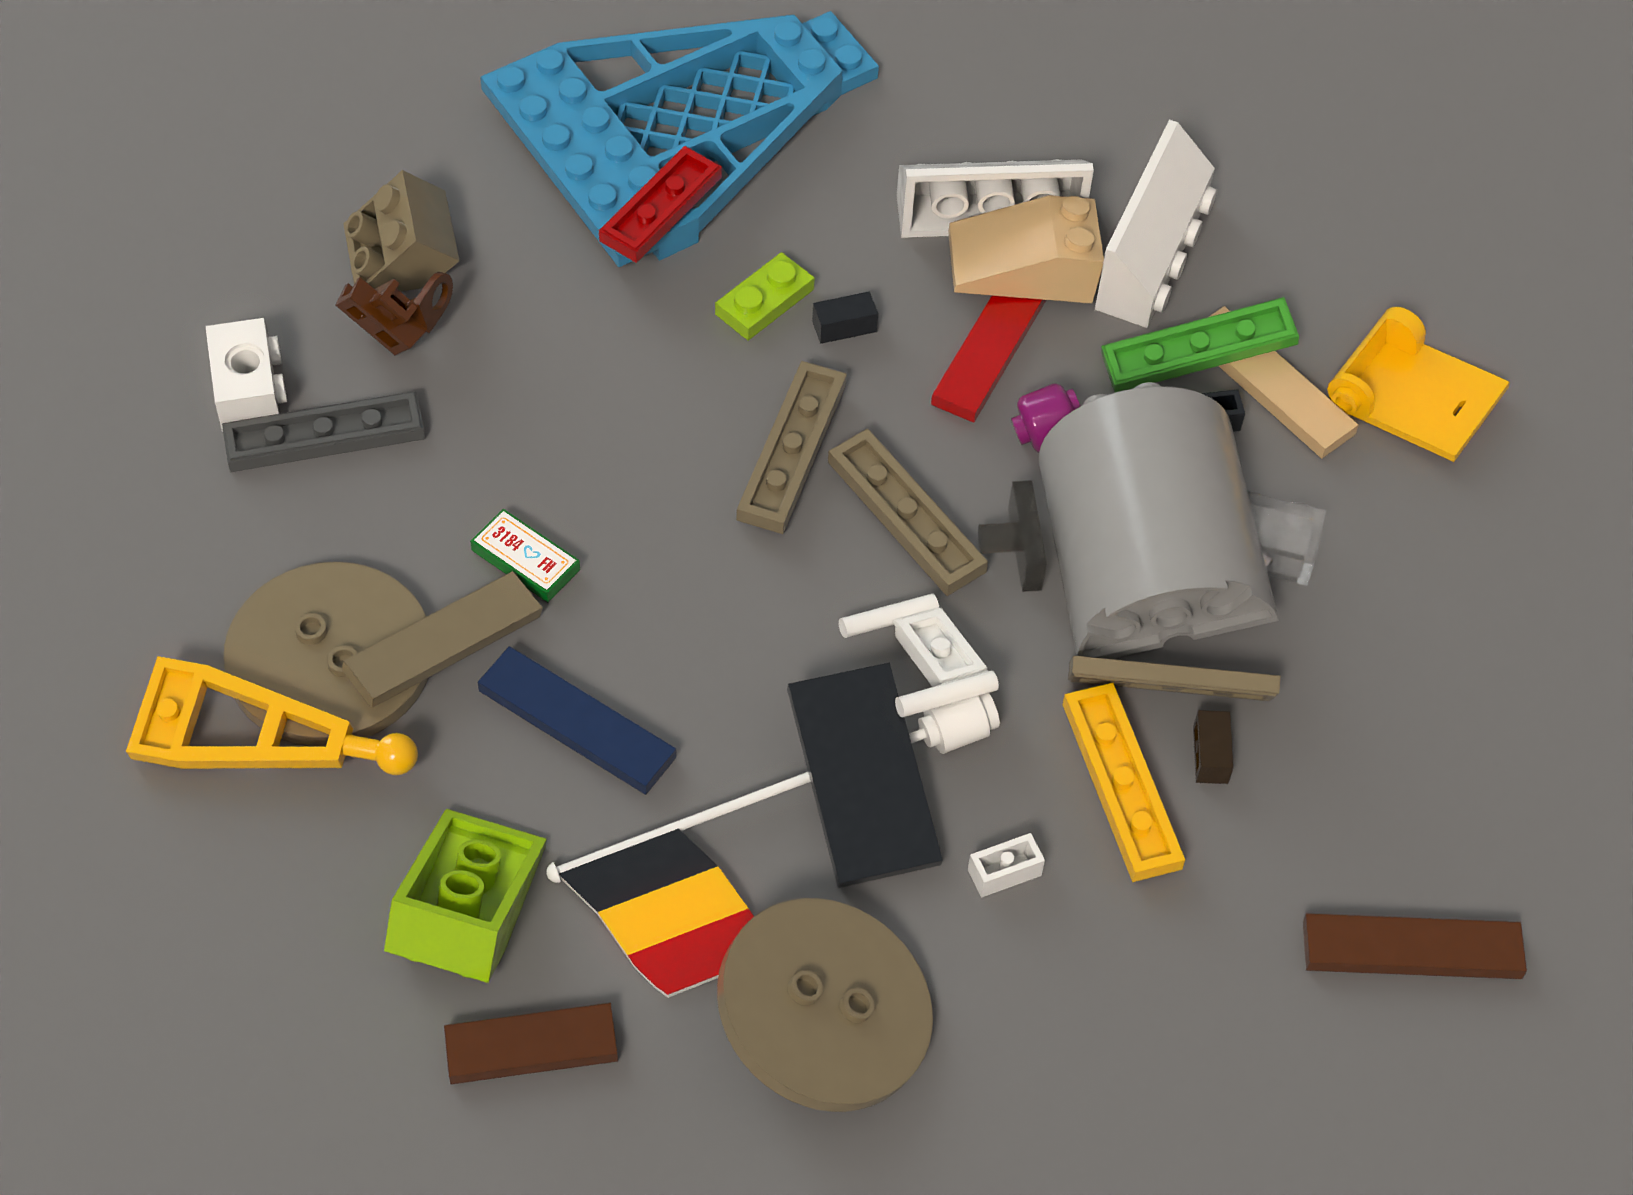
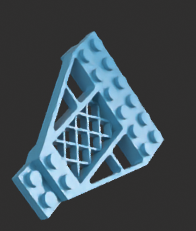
(603, 163)

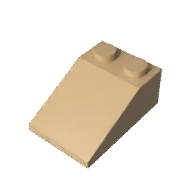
(1030, 250)

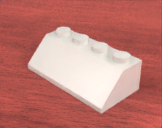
(944, 193)
(1156, 229)

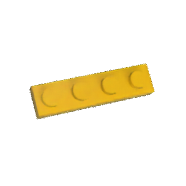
(1123, 782)

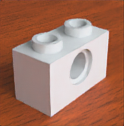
(243, 370)

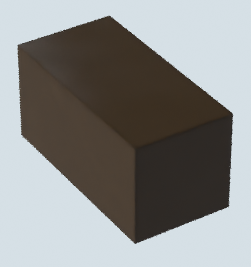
(1213, 747)

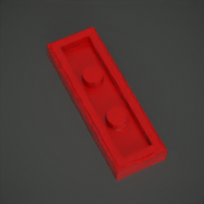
(660, 204)

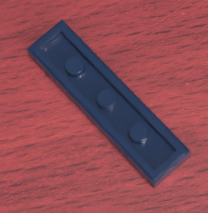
(577, 720)

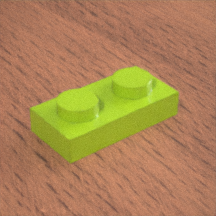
(764, 296)

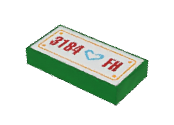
(530, 555)

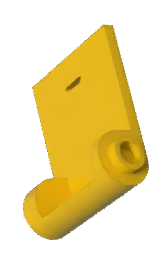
(1415, 388)

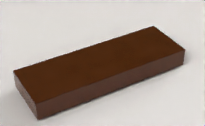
(530, 1043)

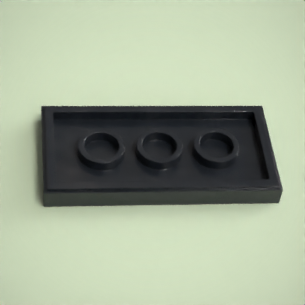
(864, 775)

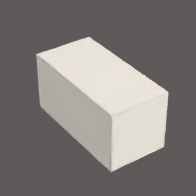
(1006, 865)

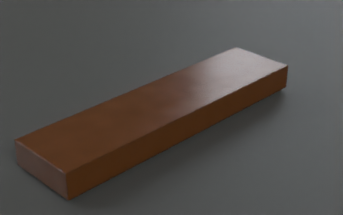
(1414, 946)

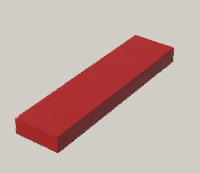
(985, 355)

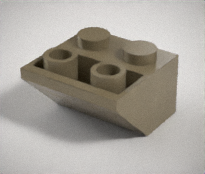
(402, 234)

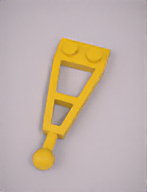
(173, 707)

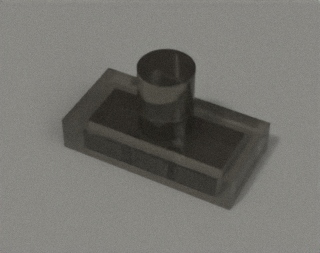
(1019, 536)

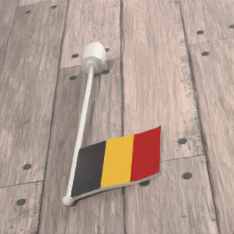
(675, 905)

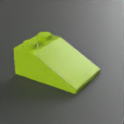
(463, 895)

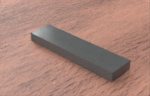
(323, 431)

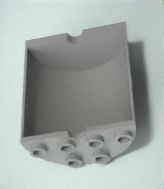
(1152, 522)

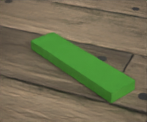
(1200, 344)

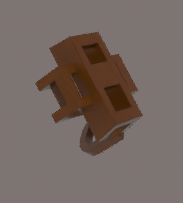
(391, 315)

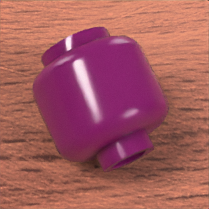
(1041, 412)

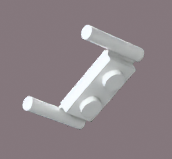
(934, 647)

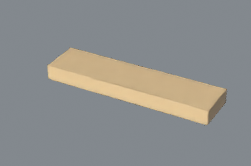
(1292, 400)

